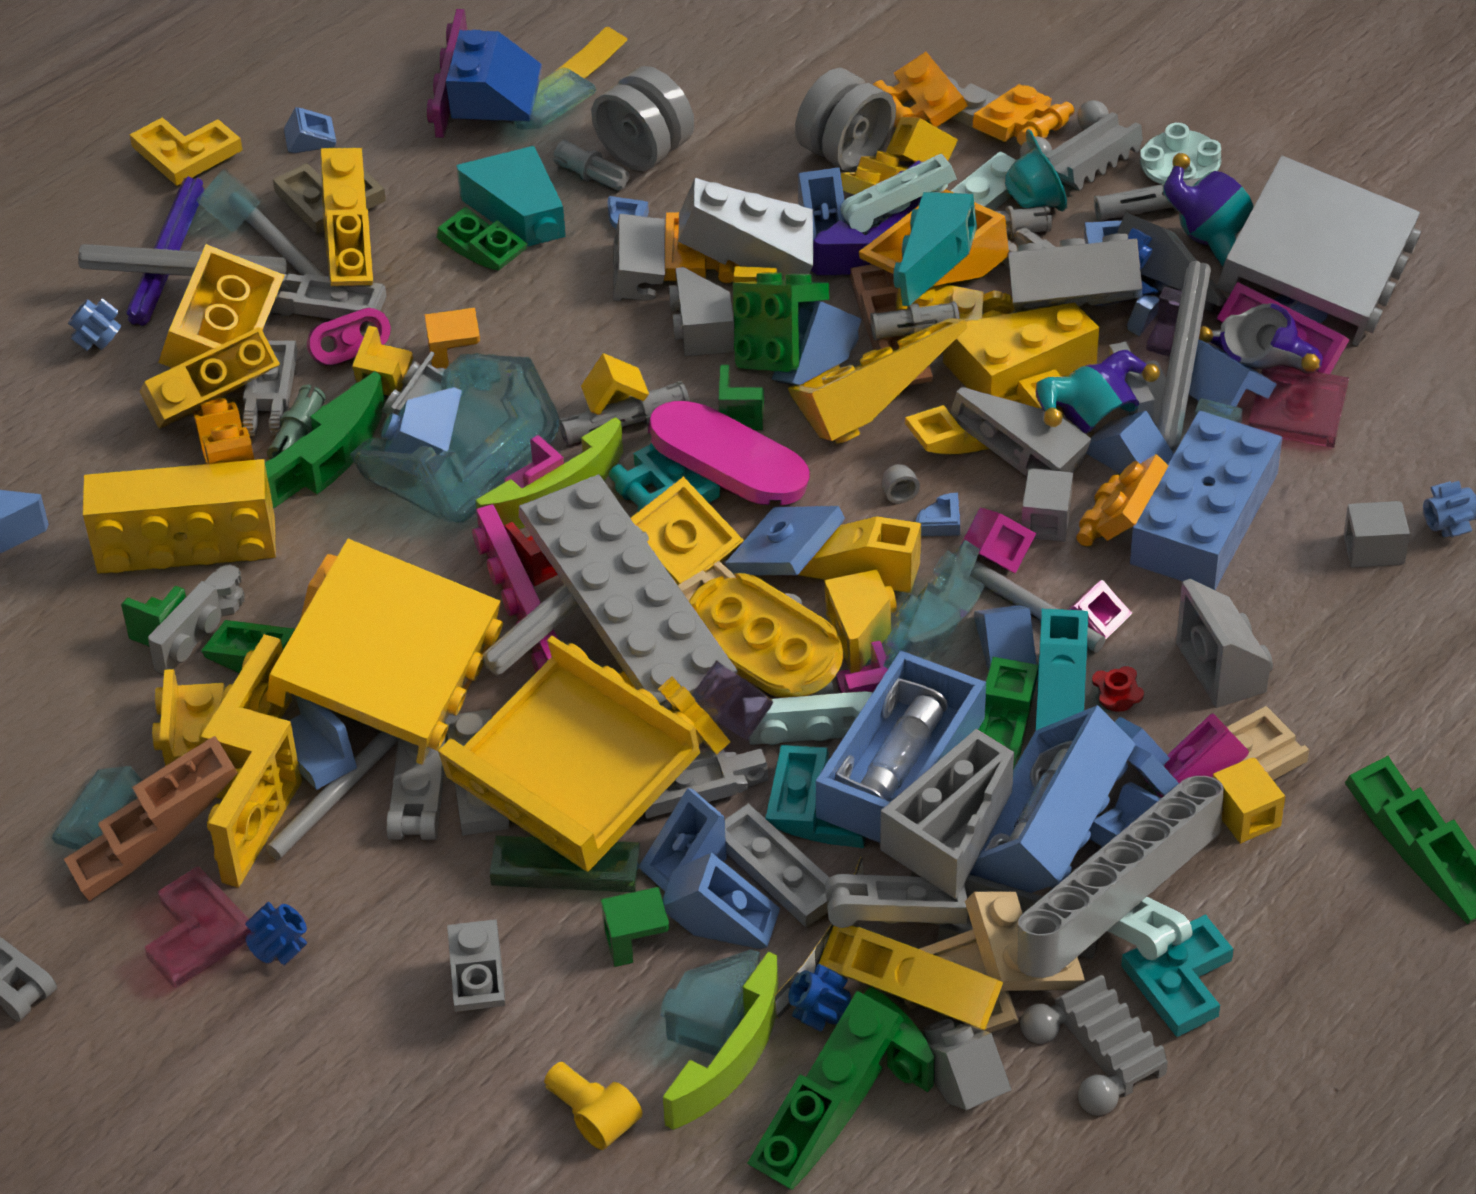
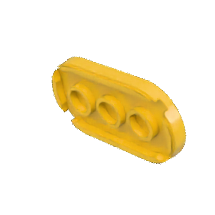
(769, 635)

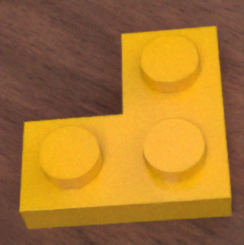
(183, 155)

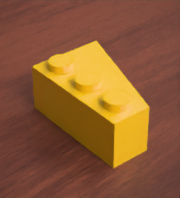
(1022, 344)

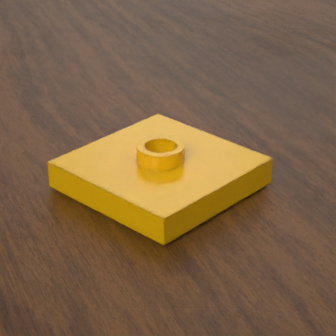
(686, 531)

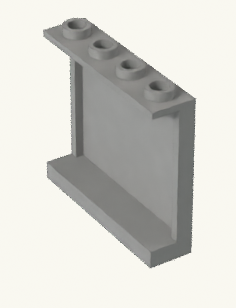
(1324, 244)

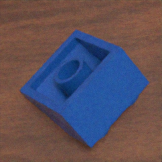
(491, 78)

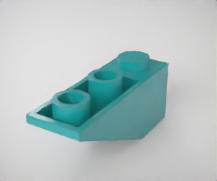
(937, 242)
(1061, 665)

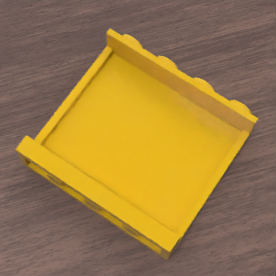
(387, 646)
(574, 755)

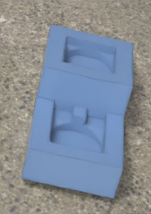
(1148, 758)

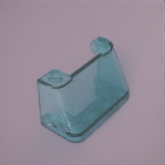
(496, 418)

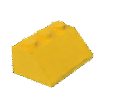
(220, 303)

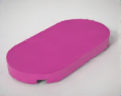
(728, 453)

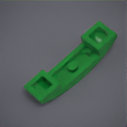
(1009, 702)

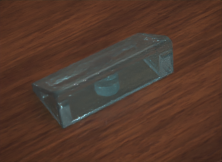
(556, 96)
(103, 796)

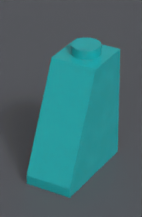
(516, 193)

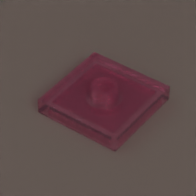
(1301, 406)

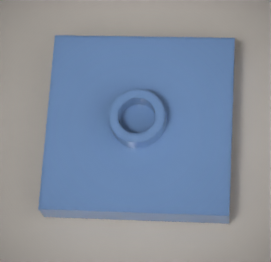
(785, 540)

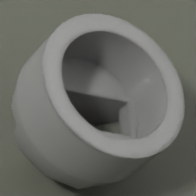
(900, 484)

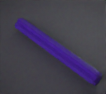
(170, 238)

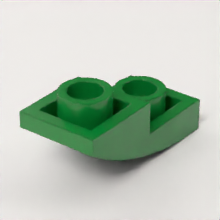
(480, 242)
(908, 1051)

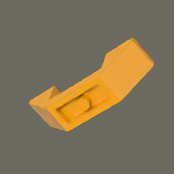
(222, 432)

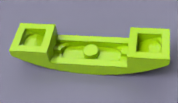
(599, 454)
(703, 1088)

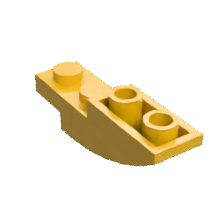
(345, 217)
(911, 974)

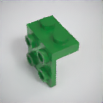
(768, 319)

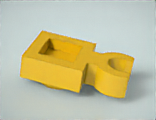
(684, 702)

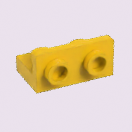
(182, 714)

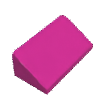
(1205, 751)

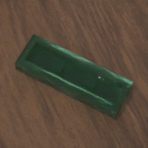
(536, 865)

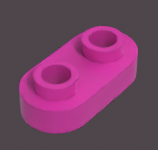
(345, 335)

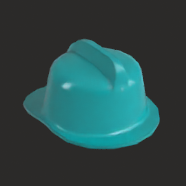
(1034, 179)

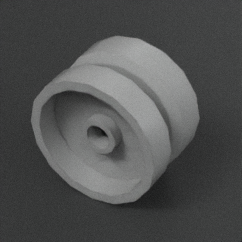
(642, 118)
(844, 119)

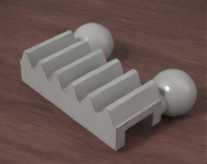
(1093, 148)
(1106, 1034)

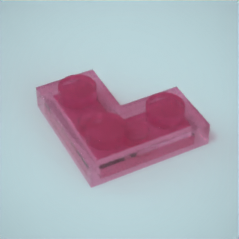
(207, 928)

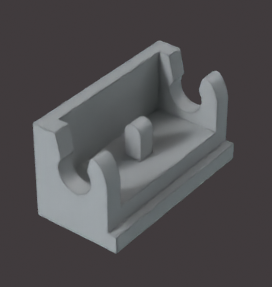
(637, 256)

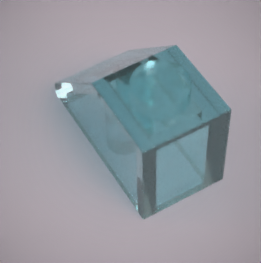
(709, 1002)

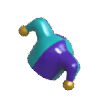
(1210, 209)
(1093, 390)

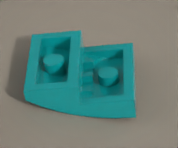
(794, 798)

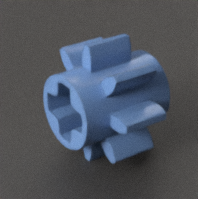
(94, 324)
(1450, 509)

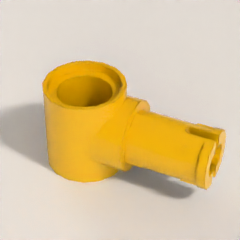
(598, 1111)

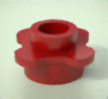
(1118, 688)

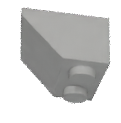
(1220, 645)

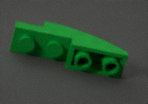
(326, 450)
(829, 1094)

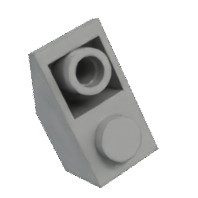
(704, 314)
(476, 965)
(965, 1064)

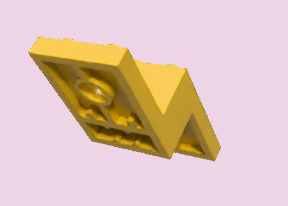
(263, 756)

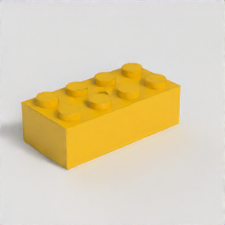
(179, 516)

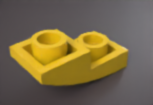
(871, 172)

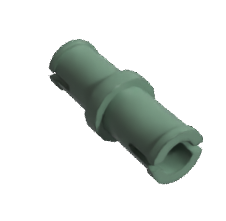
(297, 420)

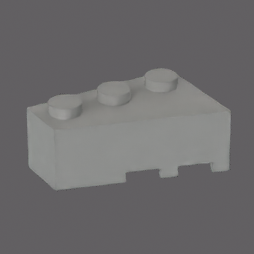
(747, 228)
(1075, 272)
(949, 812)

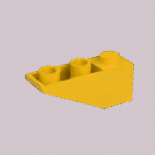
(207, 377)
(869, 545)

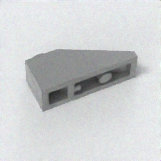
(1019, 432)

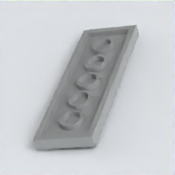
(622, 587)

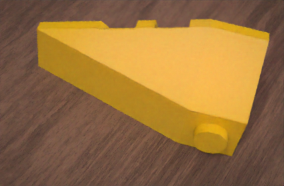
(853, 396)

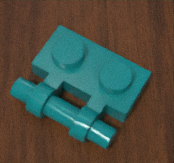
(662, 473)

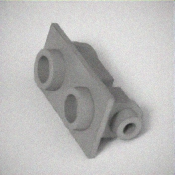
(419, 382)

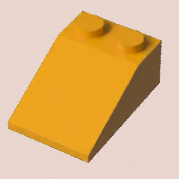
(986, 252)

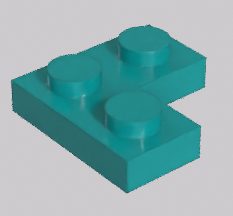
(1173, 979)

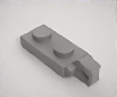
(713, 778)

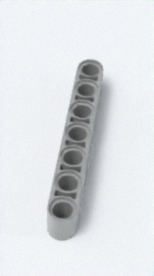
(1119, 876)

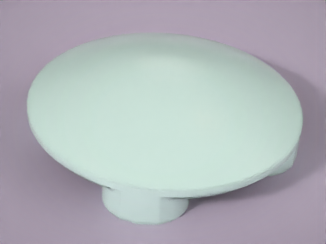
(1159, 152)

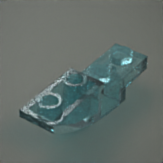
(938, 607)

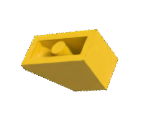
(860, 613)

